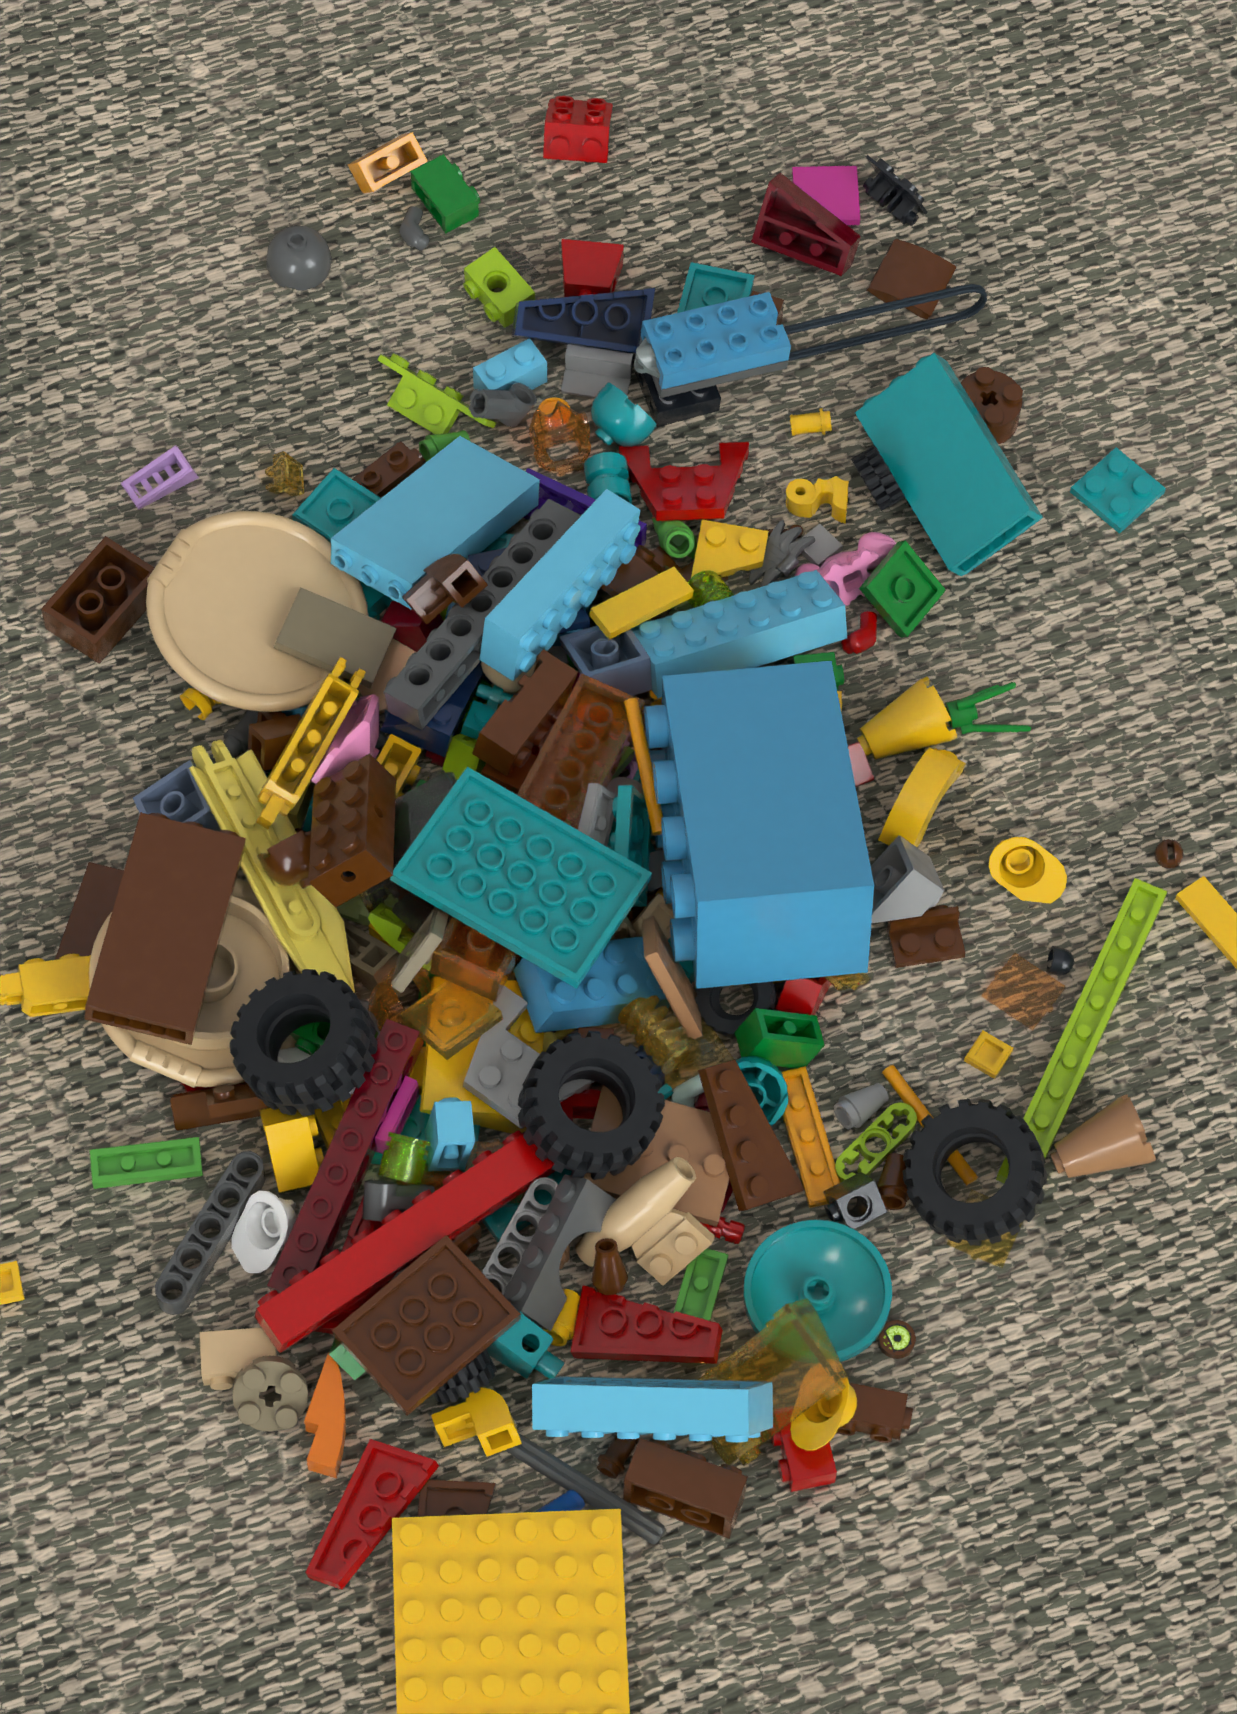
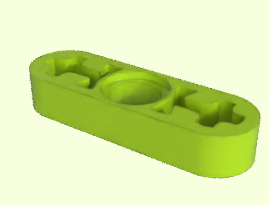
(886, 1119)

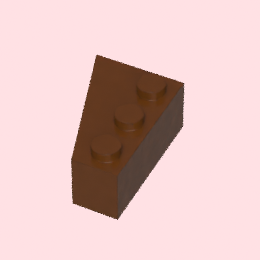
(527, 716)

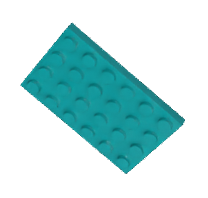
(521, 877)

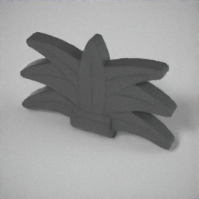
(780, 554)

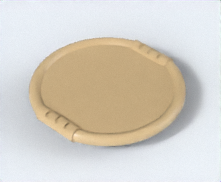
(225, 598)
(244, 961)

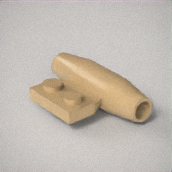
(646, 1221)

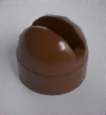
(1161, 853)

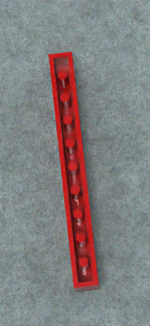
(401, 1240)

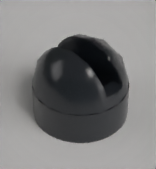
(1061, 961)

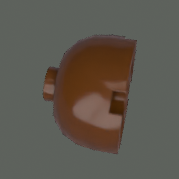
(289, 860)

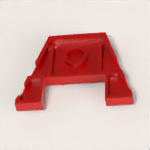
(687, 491)

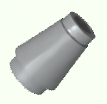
(860, 1105)

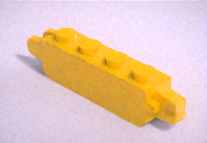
(308, 744)
(48, 985)

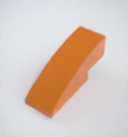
(327, 1421)

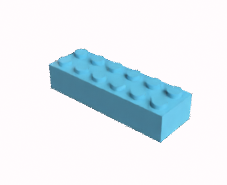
(560, 585)
(745, 629)
(652, 1407)

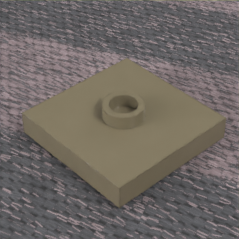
(419, 949)

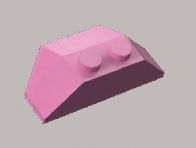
(353, 739)

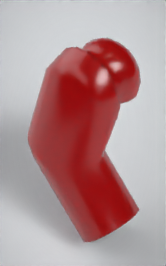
(864, 637)

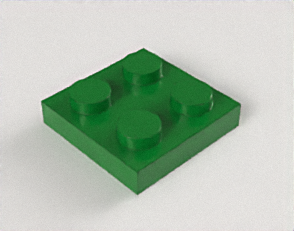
(902, 589)

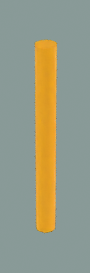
(644, 763)
(909, 1097)

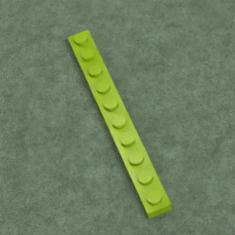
(1091, 1015)

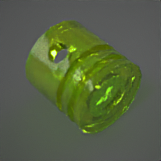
(708, 587)
(404, 1158)

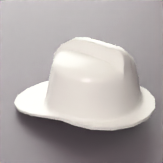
(262, 1230)

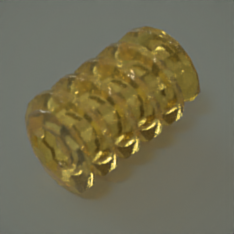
(656, 1033)

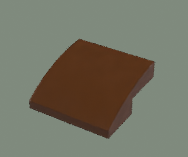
(908, 273)

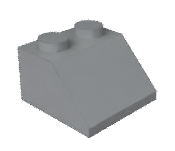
(904, 883)

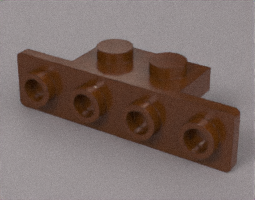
(215, 1106)

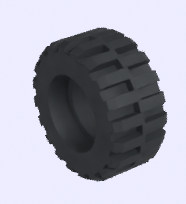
(281, 1010)
(615, 1068)
(953, 1130)

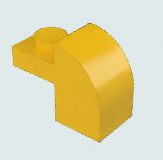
(481, 1415)

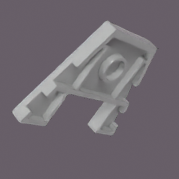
(504, 1062)

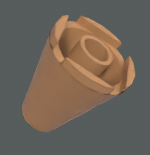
(1104, 1142)

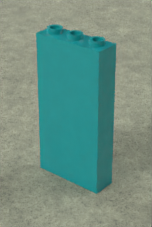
(948, 464)

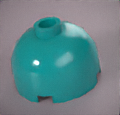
(619, 418)
(766, 1084)

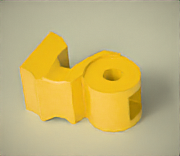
(805, 498)

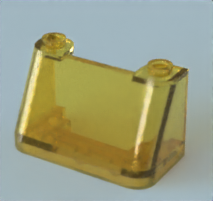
(796, 1359)

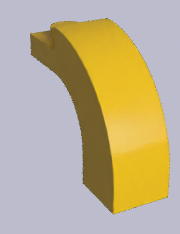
(921, 796)

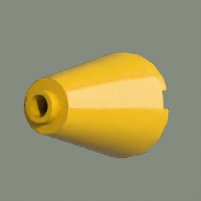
(908, 723)

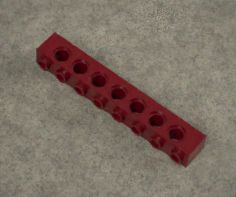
(347, 1156)

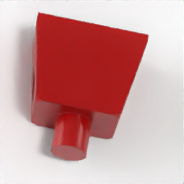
(590, 267)

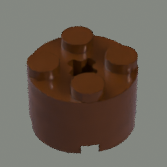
(997, 401)

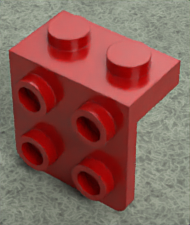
(577, 129)

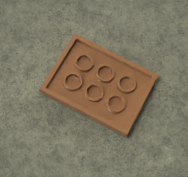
(682, 1134)

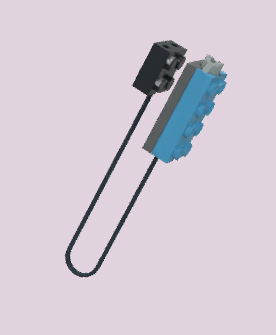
(737, 339)

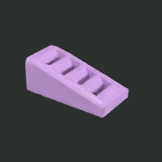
(161, 463)

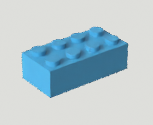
(610, 985)

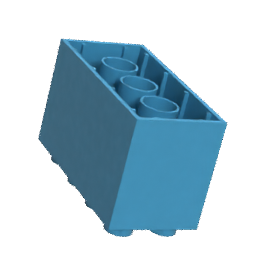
(760, 825)

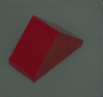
(409, 627)

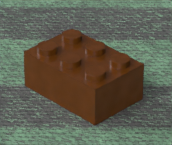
(99, 600)
(685, 1487)

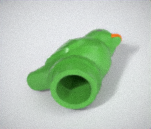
(676, 538)

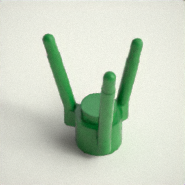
(964, 711)

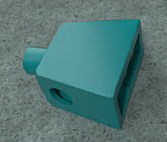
(510, 1352)

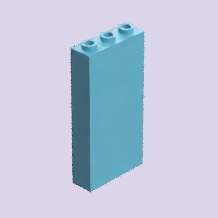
(443, 508)

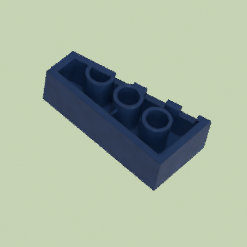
(590, 320)

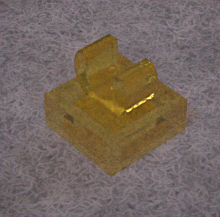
(286, 474)

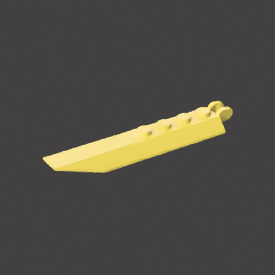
(300, 917)

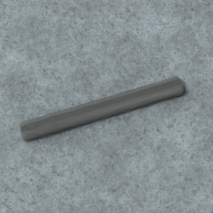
(589, 1490)

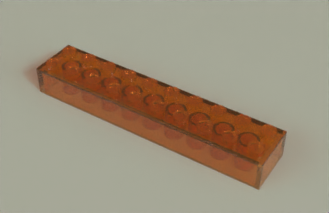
(578, 751)

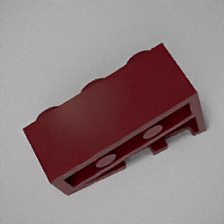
(804, 228)

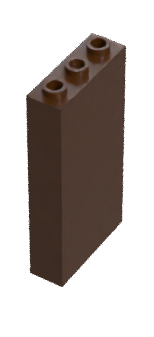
(165, 928)

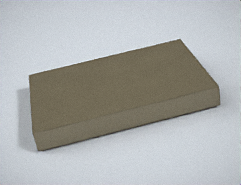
(326, 630)

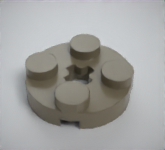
(275, 1414)

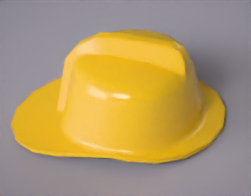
(1041, 873)
(822, 1420)

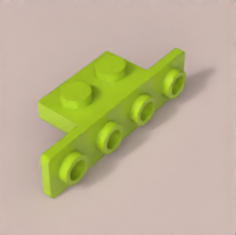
(424, 401)

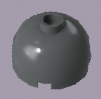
(298, 258)

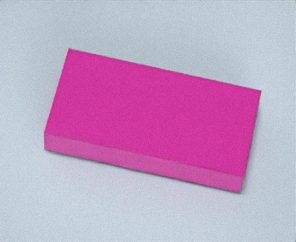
(398, 1112)

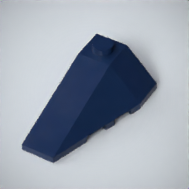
(446, 722)

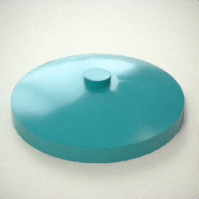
(832, 1269)

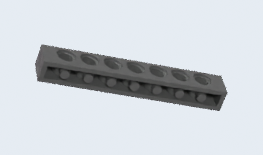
(460, 635)

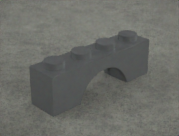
(536, 1284)

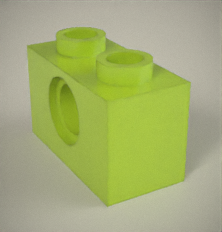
(493, 272)

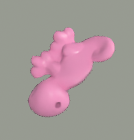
(848, 569)

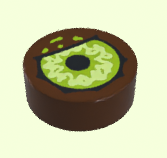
(896, 1339)

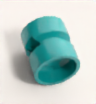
(608, 472)

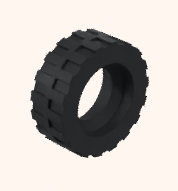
(725, 1023)

